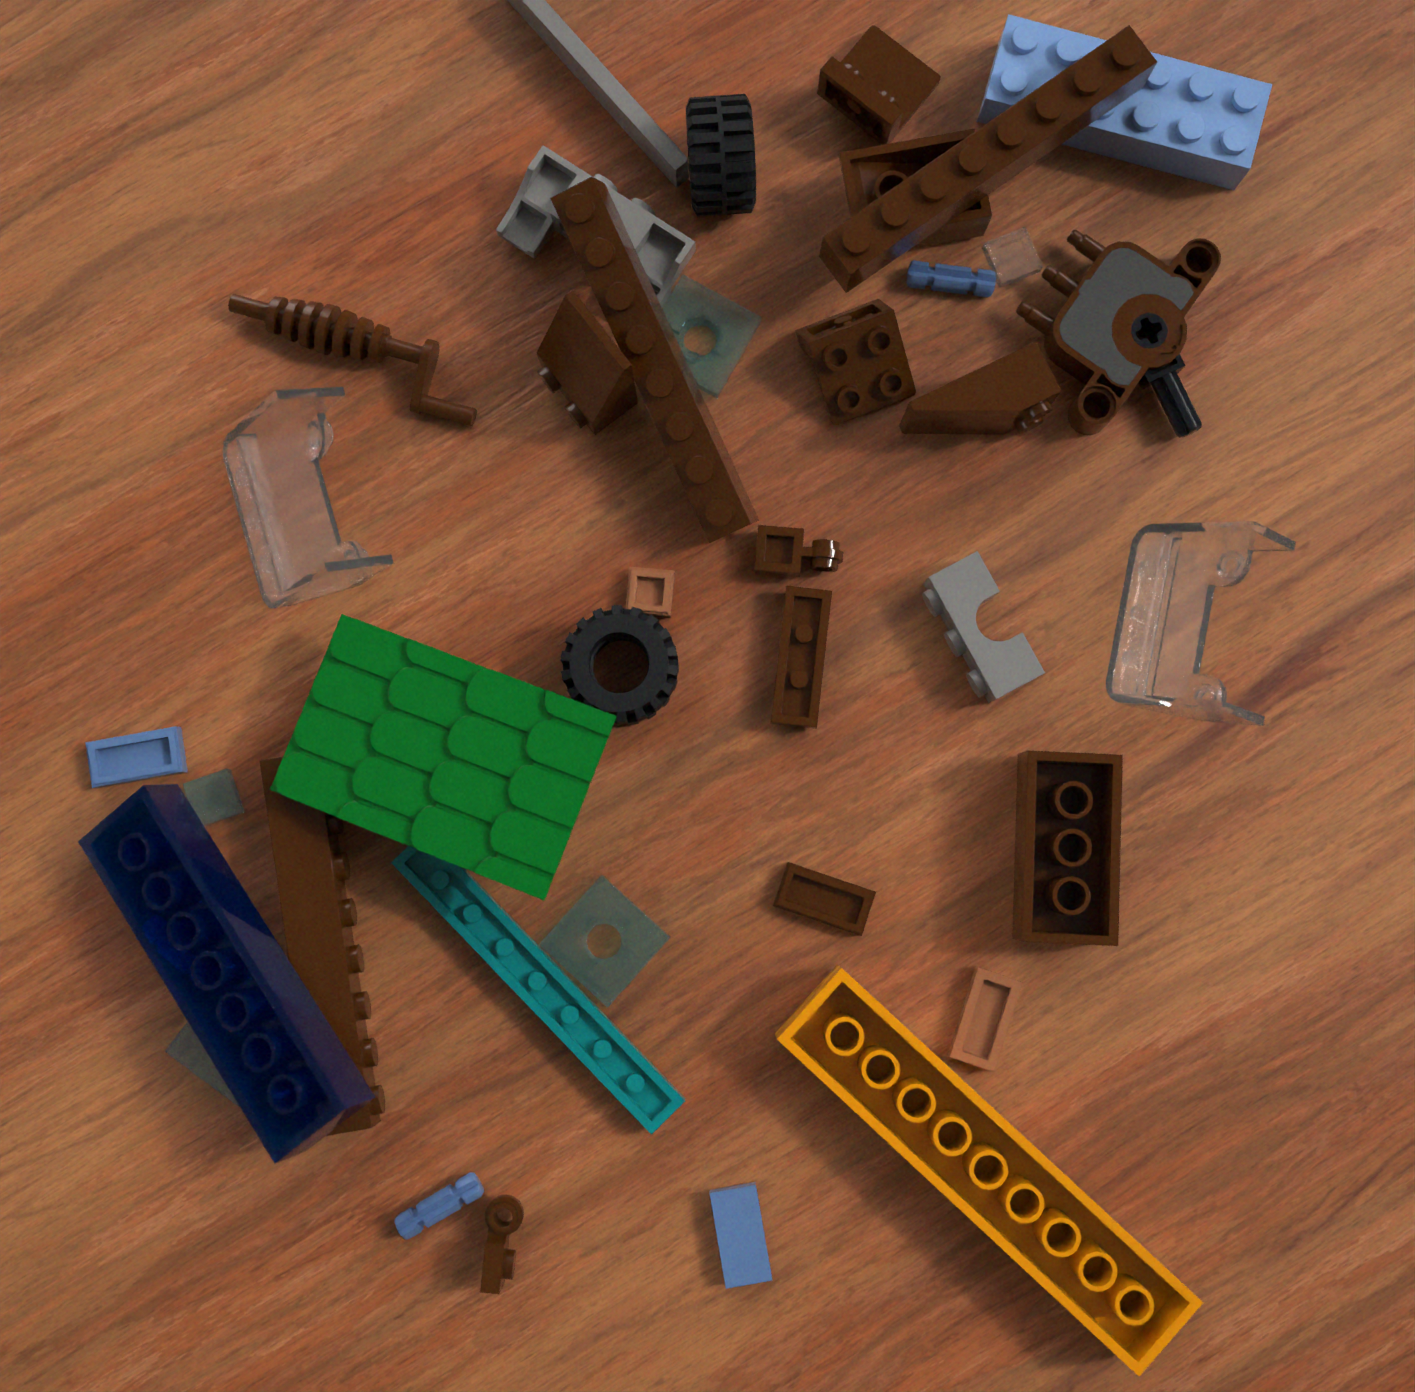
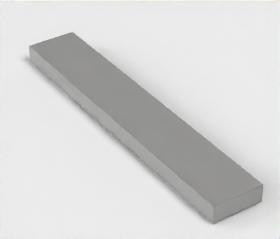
(605, 88)

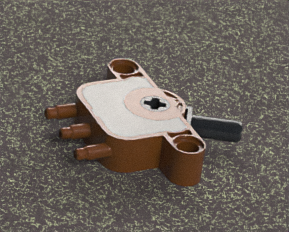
(1099, 326)

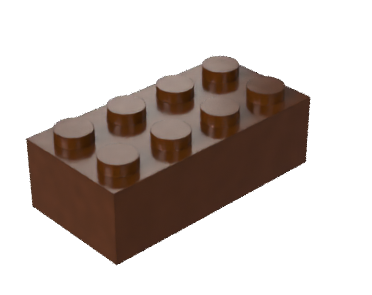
(1067, 848)

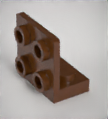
(877, 84)
(858, 360)

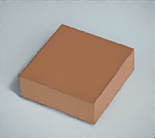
(650, 591)

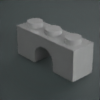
(993, 665)

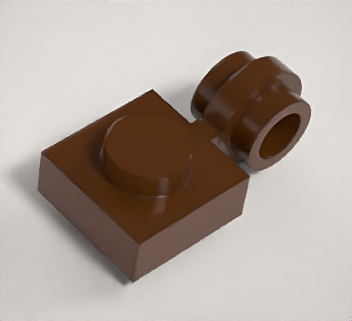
(782, 550)
(498, 1259)

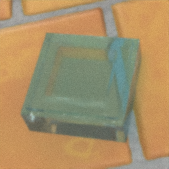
(214, 797)

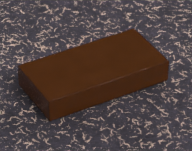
(824, 898)

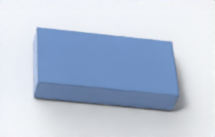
(136, 757)
(740, 1235)

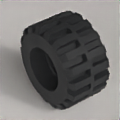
(721, 155)
(614, 626)

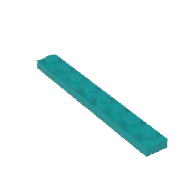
(543, 987)

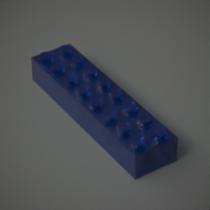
(225, 970)

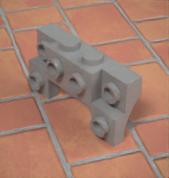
(534, 219)

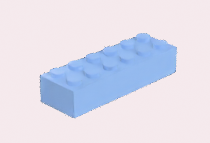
(1179, 123)

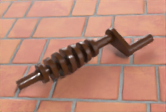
(344, 334)

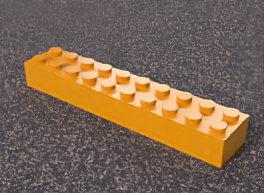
(988, 1170)

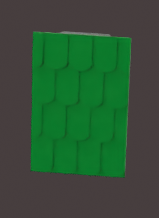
(444, 755)

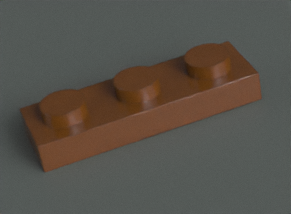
(801, 657)

